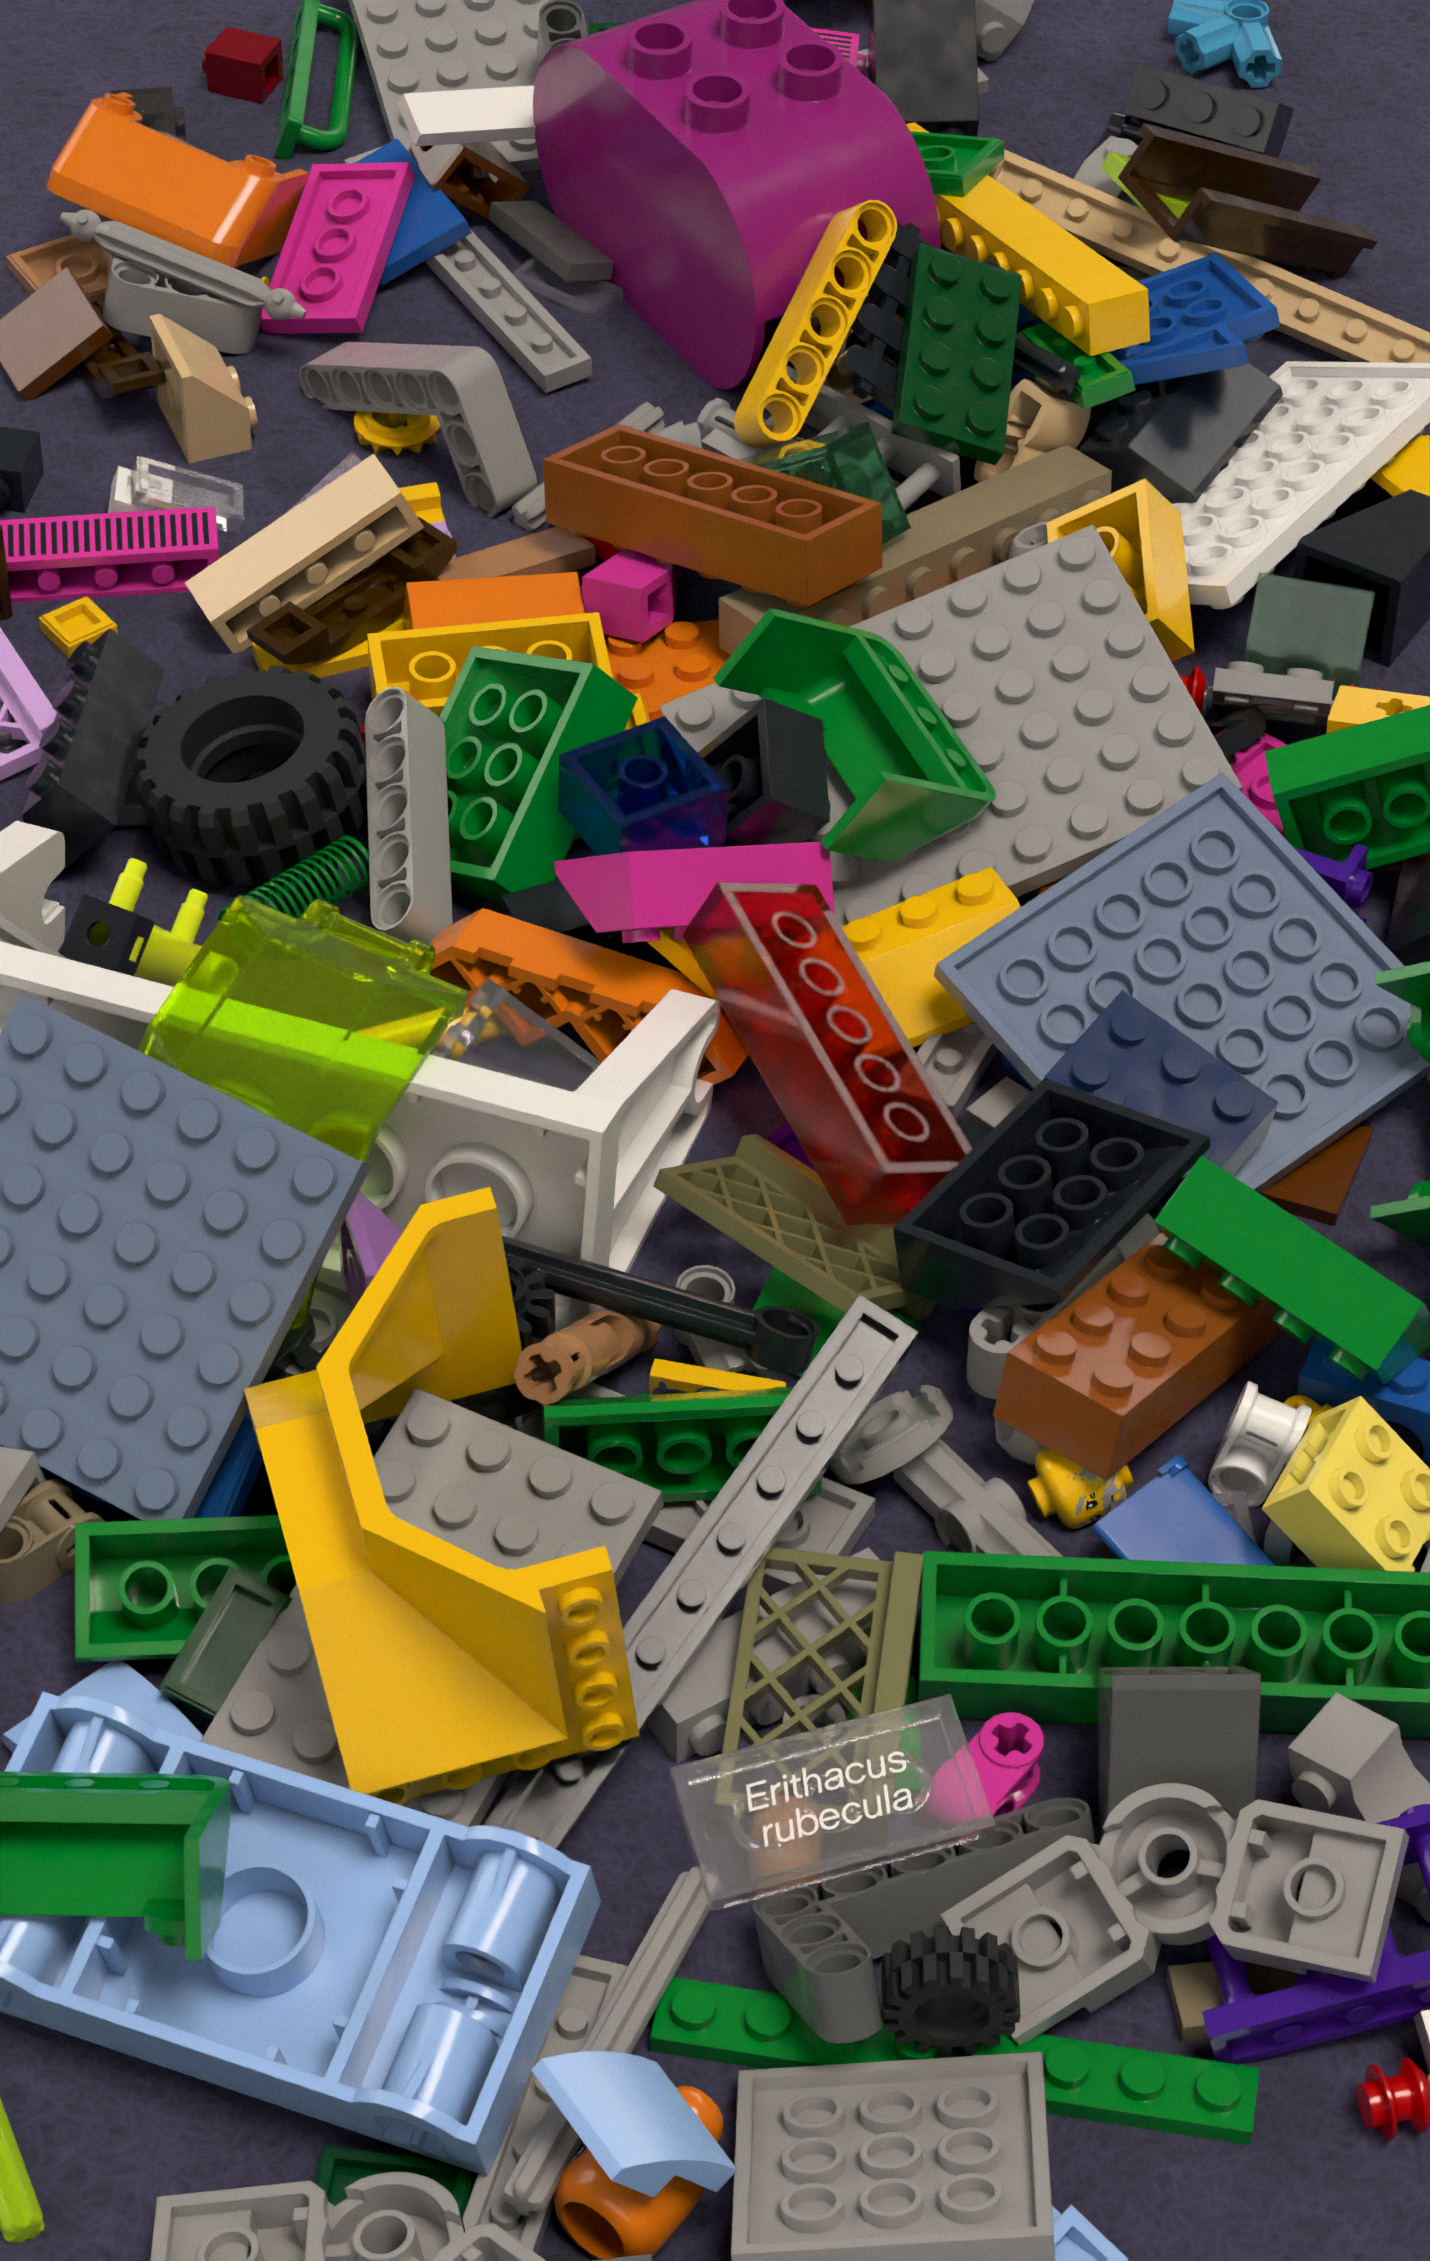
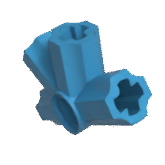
(1225, 31)

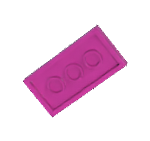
(340, 245)

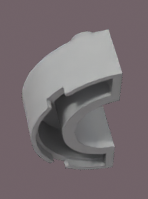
(1357, 1769)

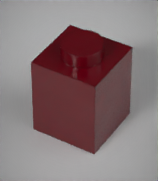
(243, 65)

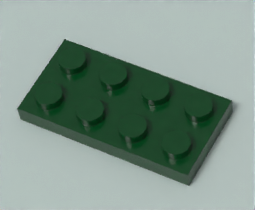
(957, 354)

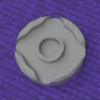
(892, 1435)

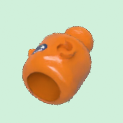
(619, 2221)

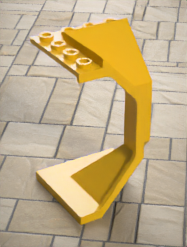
(421, 1648)

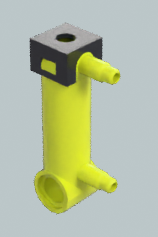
(129, 943)

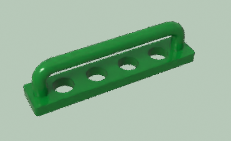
(291, 126)

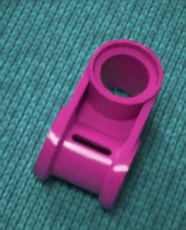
(1007, 1760)

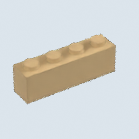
(305, 552)

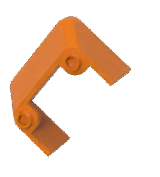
(173, 189)

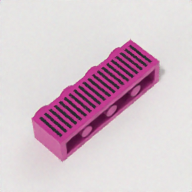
(108, 553)

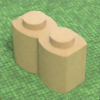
(1036, 425)

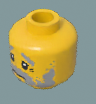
(1073, 1491)

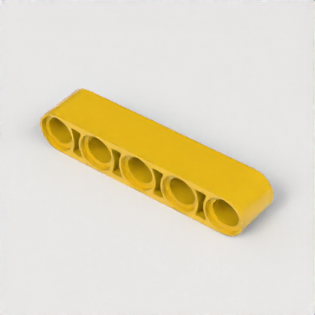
(836, 312)

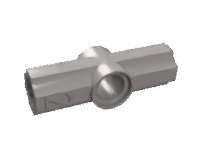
(966, 1508)

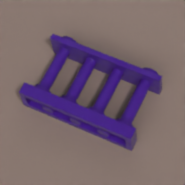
(1321, 2004)

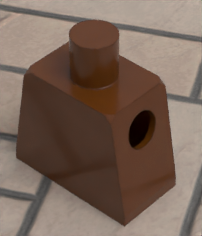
(452, 168)

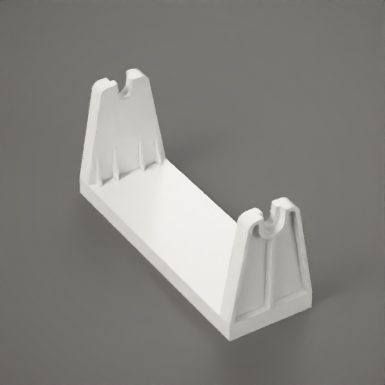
(559, 1162)

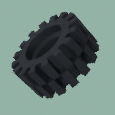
(950, 1990)

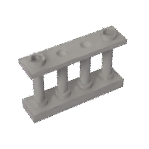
(831, 411)

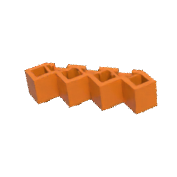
(572, 982)

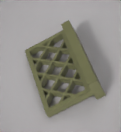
(792, 1223)
(887, 1650)

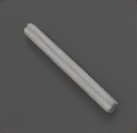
(616, 2030)

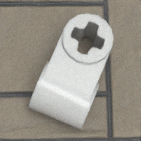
(1256, 1444)

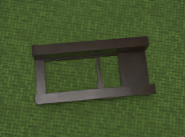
(1239, 202)

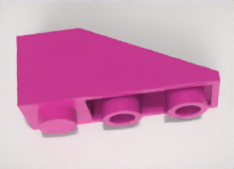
(632, 595)

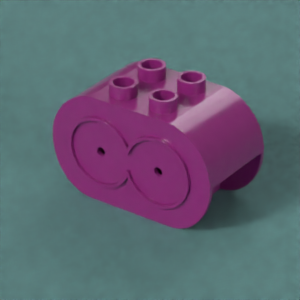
(712, 163)

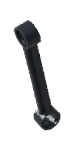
(771, 1336)

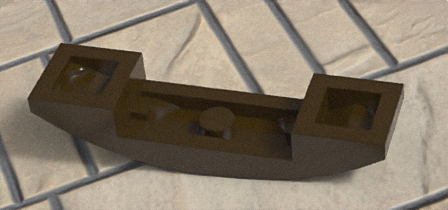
(117, 367)
(358, 606)

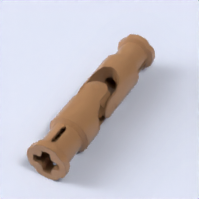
(582, 1353)

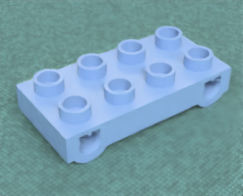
(358, 1957)

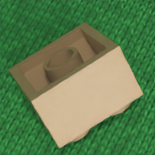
(200, 394)

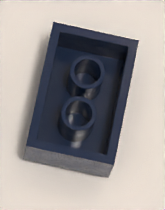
(1161, 1072)

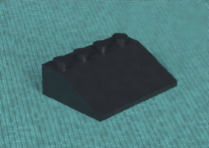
(1040, 1200)

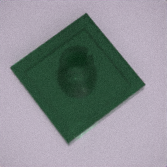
(1309, 628)

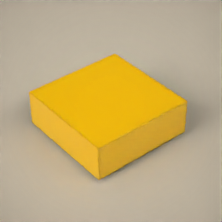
(75, 624)

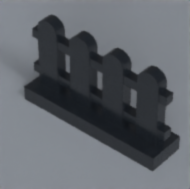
(879, 327)

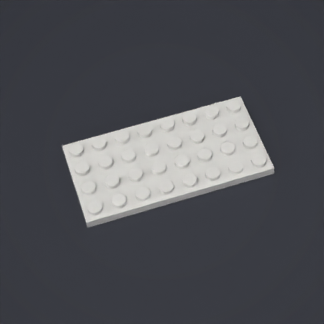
(1298, 468)

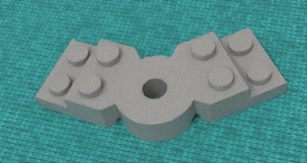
(1272, 1886)
(380, 2220)

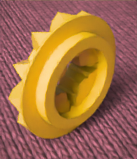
(374, 430)

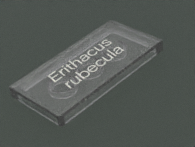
(831, 1802)

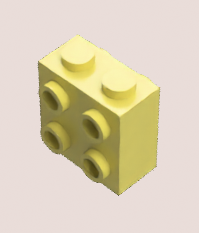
(1353, 1493)

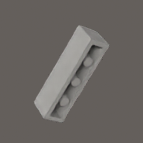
(698, 1706)

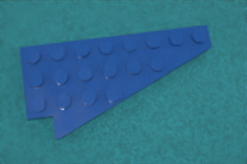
(1196, 320)

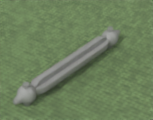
(183, 265)

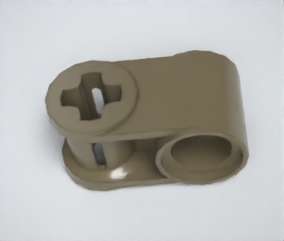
(39, 1541)

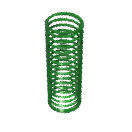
(345, 868)

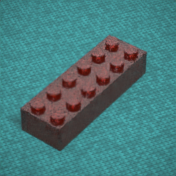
(826, 1047)

